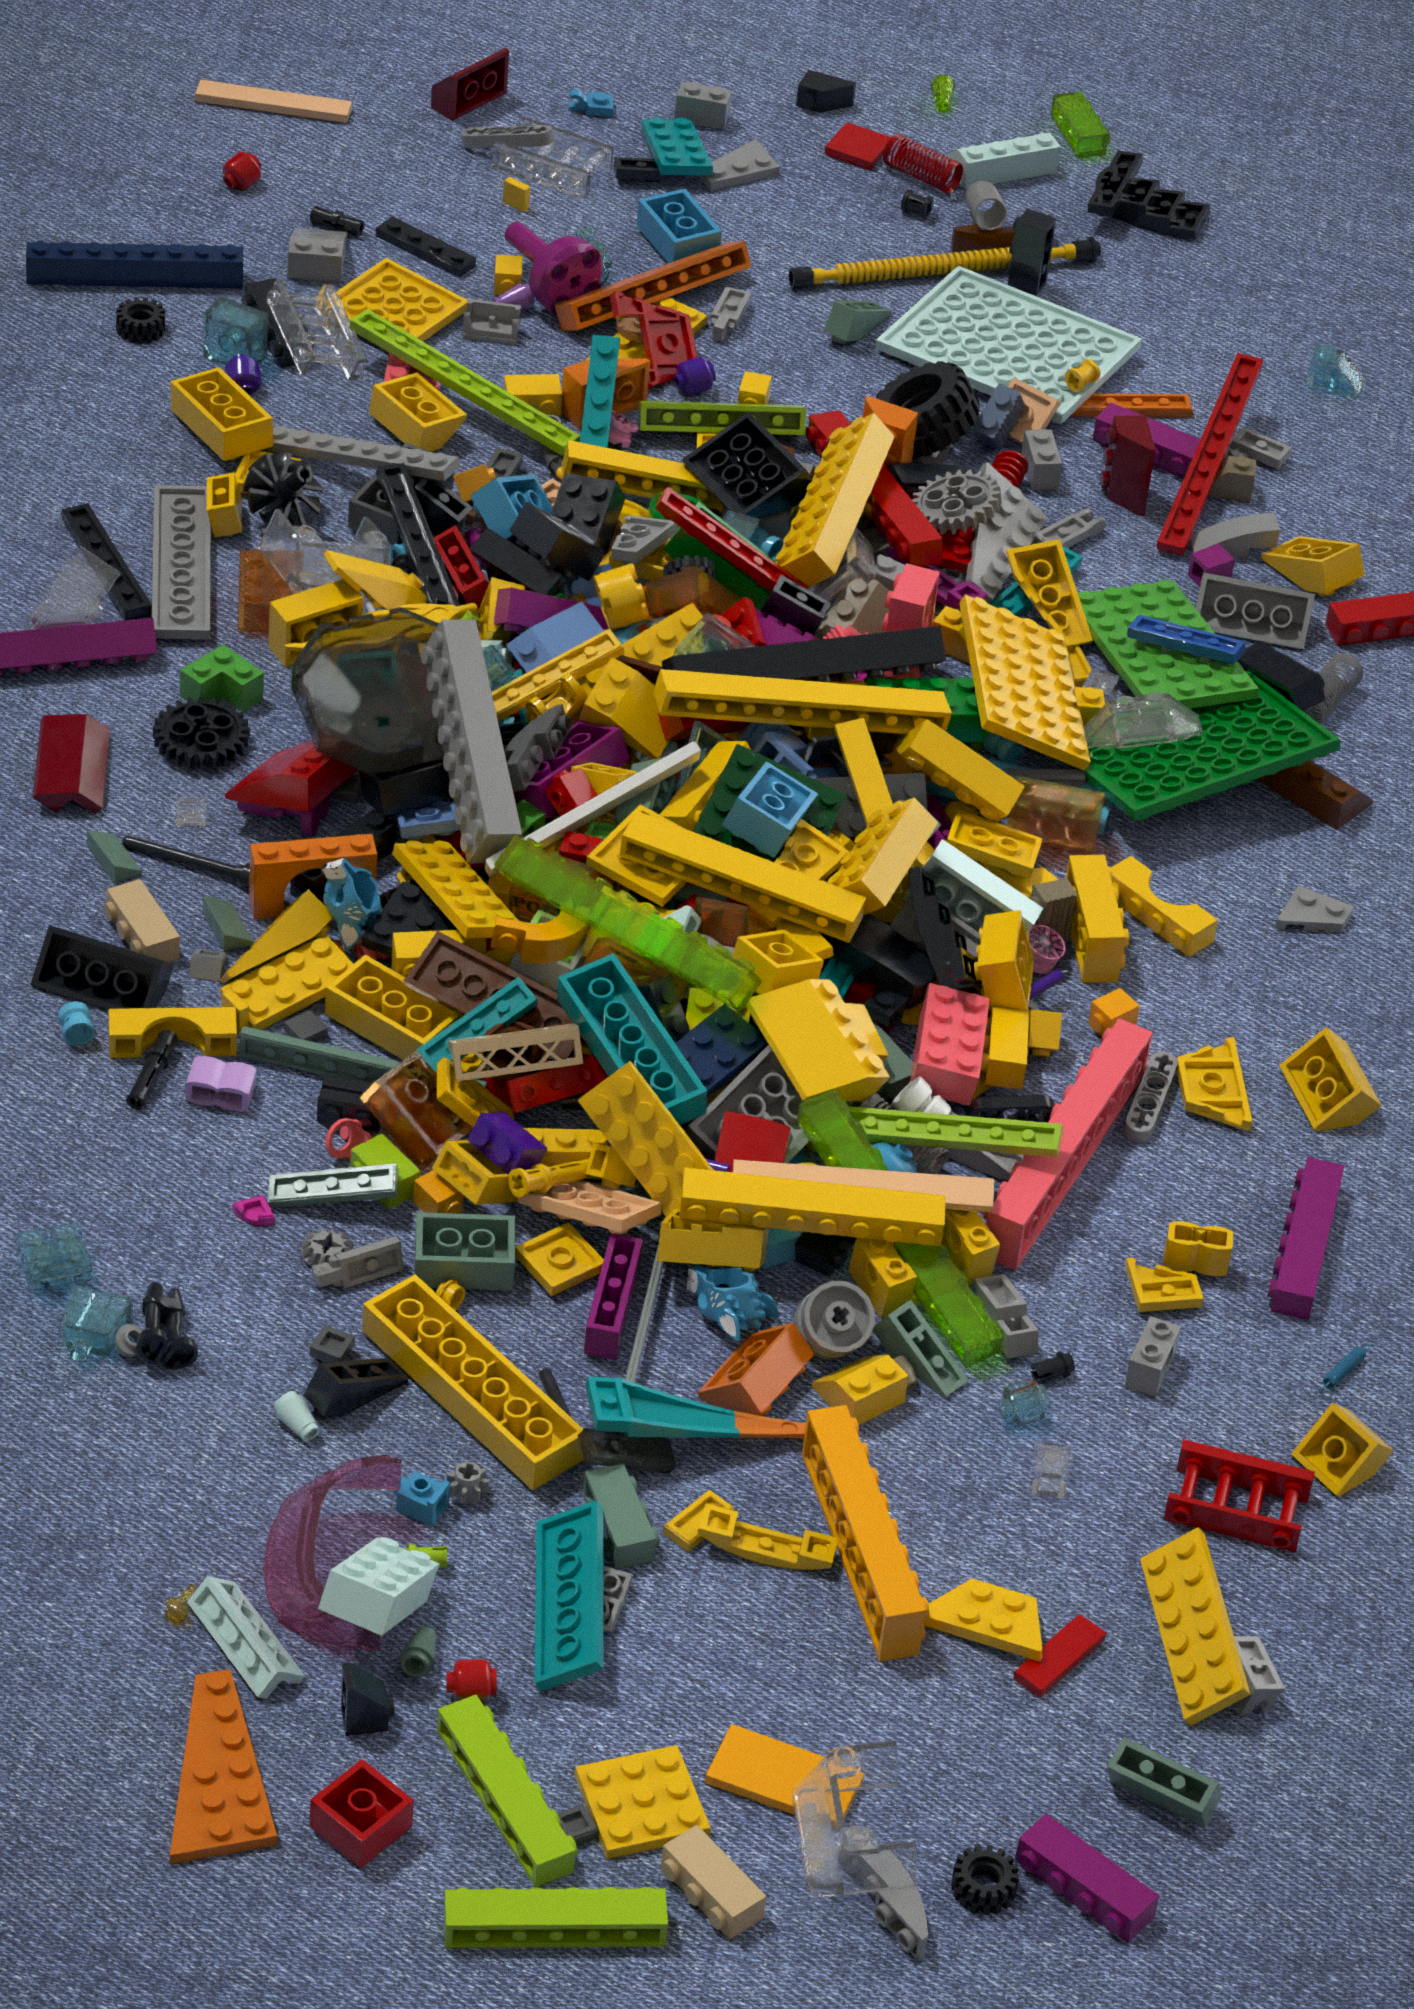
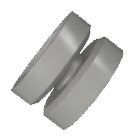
(852, 1314)

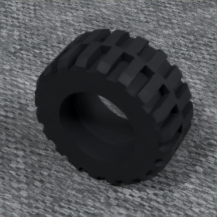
(943, 404)

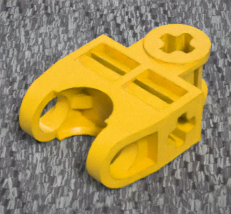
(568, 693)

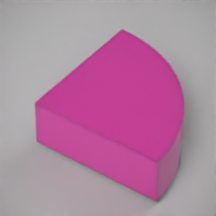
(254, 1211)

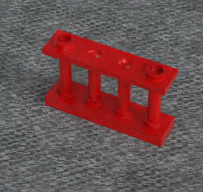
(548, 1084)
(1246, 1472)

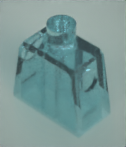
(93, 1320)

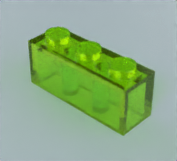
(1079, 124)

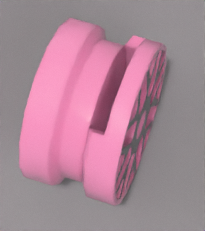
(621, 430)
(1045, 947)

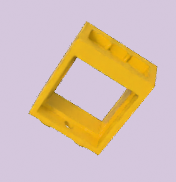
(473, 1173)

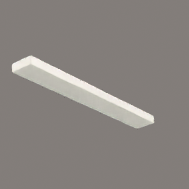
(608, 800)

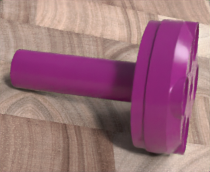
(559, 269)

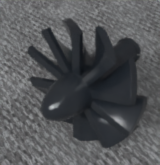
(278, 483)

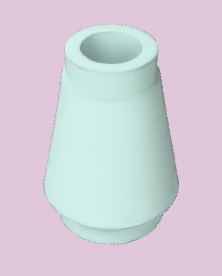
(296, 1415)

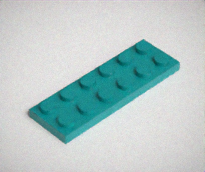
(569, 1595)

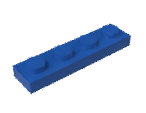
(1186, 639)

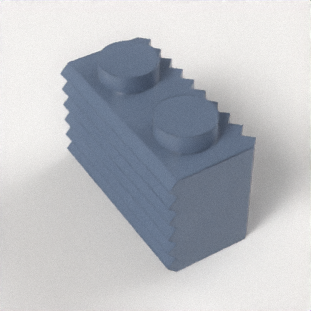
(999, 417)

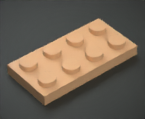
(594, 1205)

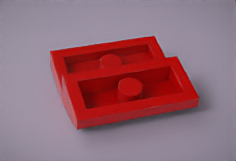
(751, 1139)

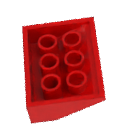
(292, 779)

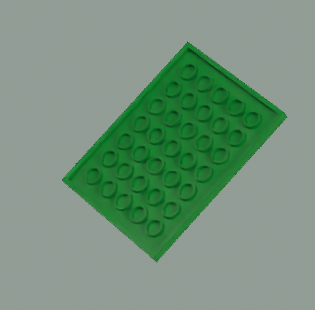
(1235, 747)

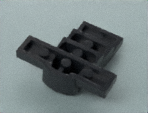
(1143, 202)
(942, 939)
(888, 962)

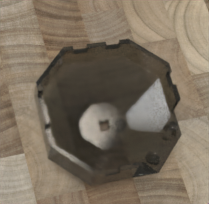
(367, 674)

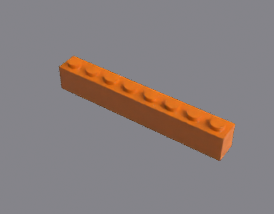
(655, 284)

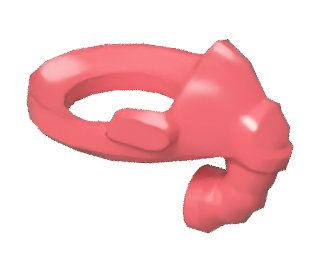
(349, 1130)

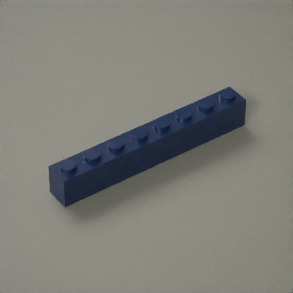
(134, 265)

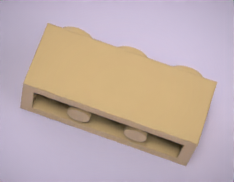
(142, 921)
(713, 1882)

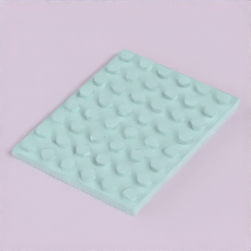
(1005, 335)

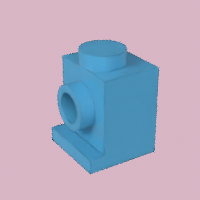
(422, 1498)

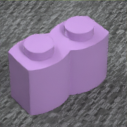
(220, 1083)

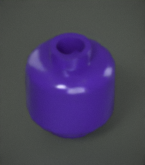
(244, 372)
(694, 376)

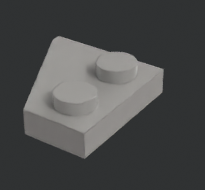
(1314, 912)

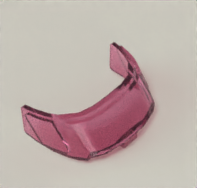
(291, 1548)

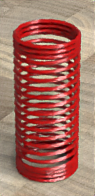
(935, 166)

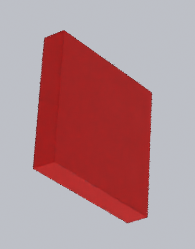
(857, 145)

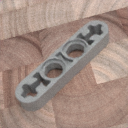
(513, 135)
(1150, 1096)

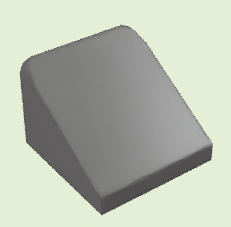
(207, 964)

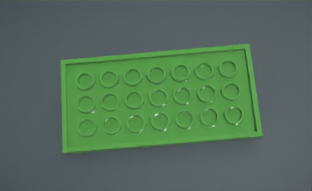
(1153, 667)

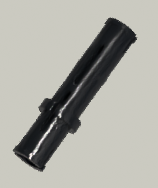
(156, 1061)

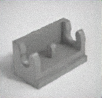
(492, 322)
(1260, 1675)

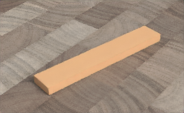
(273, 101)

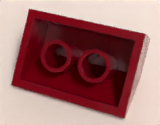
(472, 86)
(1128, 463)

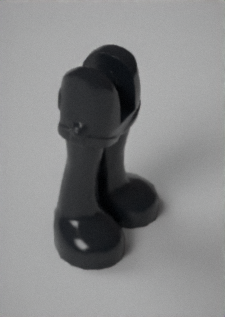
(154, 1342)

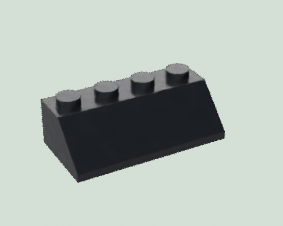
(99, 972)

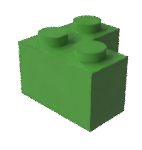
(223, 676)

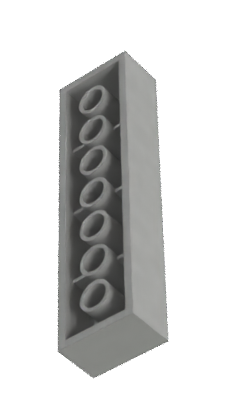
(470, 739)

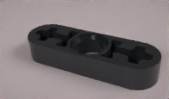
(1031, 1103)

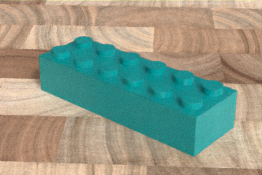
(624, 1029)

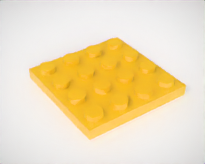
(402, 299)

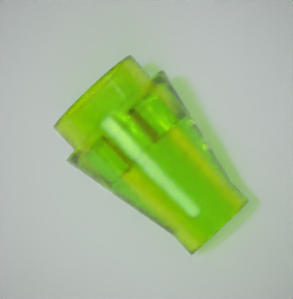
(943, 91)

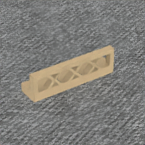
(516, 1039)

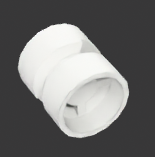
(918, 1098)

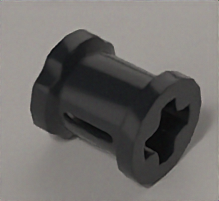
(917, 203)

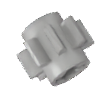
(468, 1482)

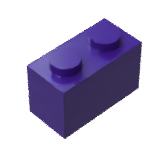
(506, 1142)

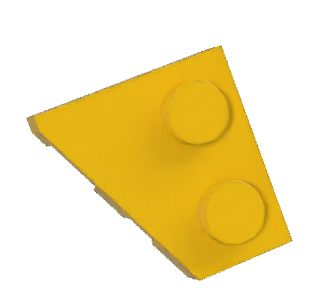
(1162, 1288)

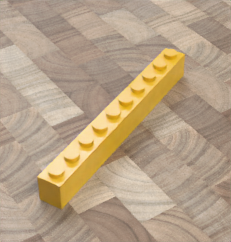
(796, 701)

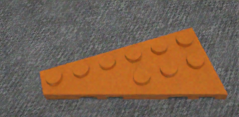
(220, 1786)

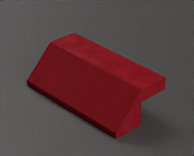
(71, 761)

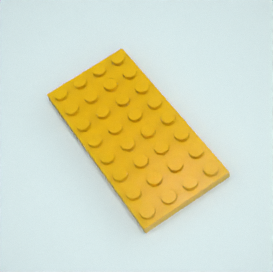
(1023, 682)

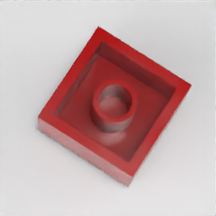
(361, 1813)

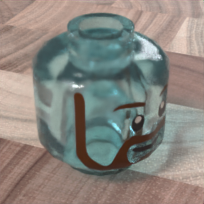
(1024, 1402)

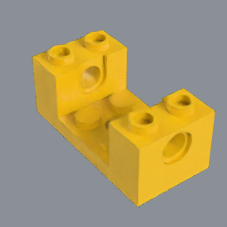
(892, 1282)

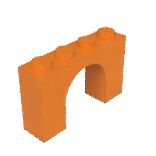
(278, 862)

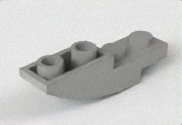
(905, 1917)

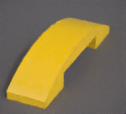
(766, 1545)

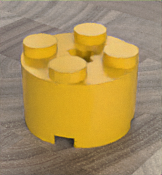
(621, 597)

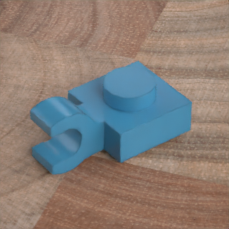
(594, 103)

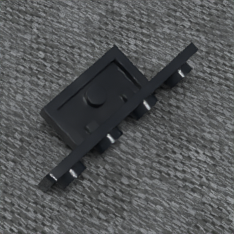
(827, 750)

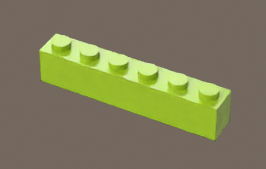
(717, 416)
(506, 1790)
(555, 1917)

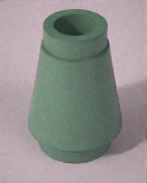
(419, 1654)

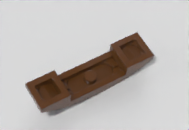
(973, 238)

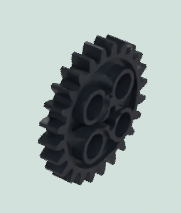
(201, 733)

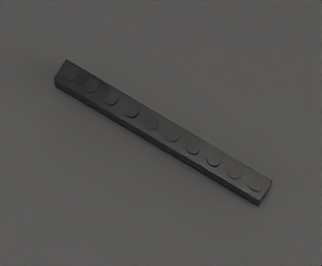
(824, 657)

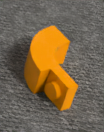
(540, 941)

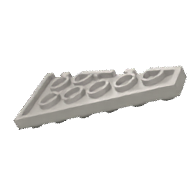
(1009, 529)

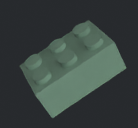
(466, 1249)

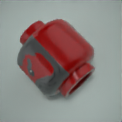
(472, 1678)

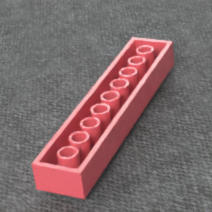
(1087, 1115)

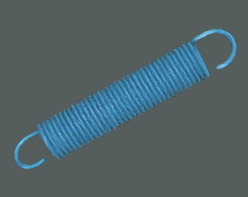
(1344, 1367)

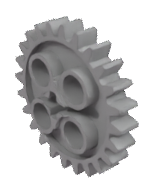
(958, 500)

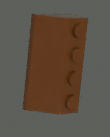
(1318, 793)

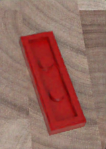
(1060, 1655)

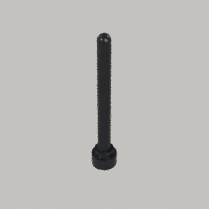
(240, 873)

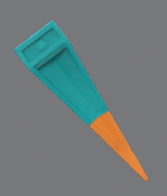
(653, 1413)

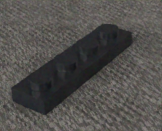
(426, 247)

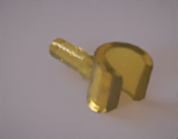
(176, 1606)

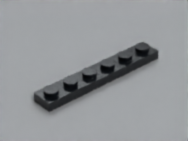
(92, 536)

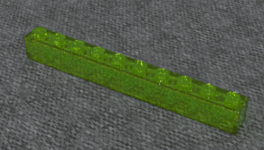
(629, 923)
(938, 1284)

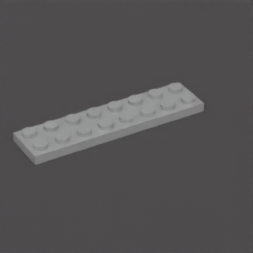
(181, 563)

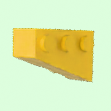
(711, 1243)

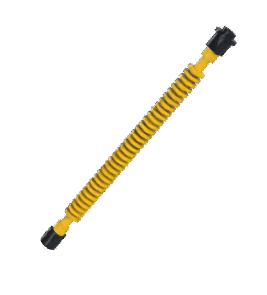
(931, 264)

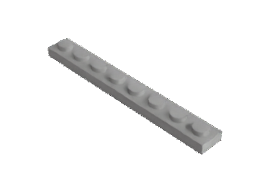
(362, 453)

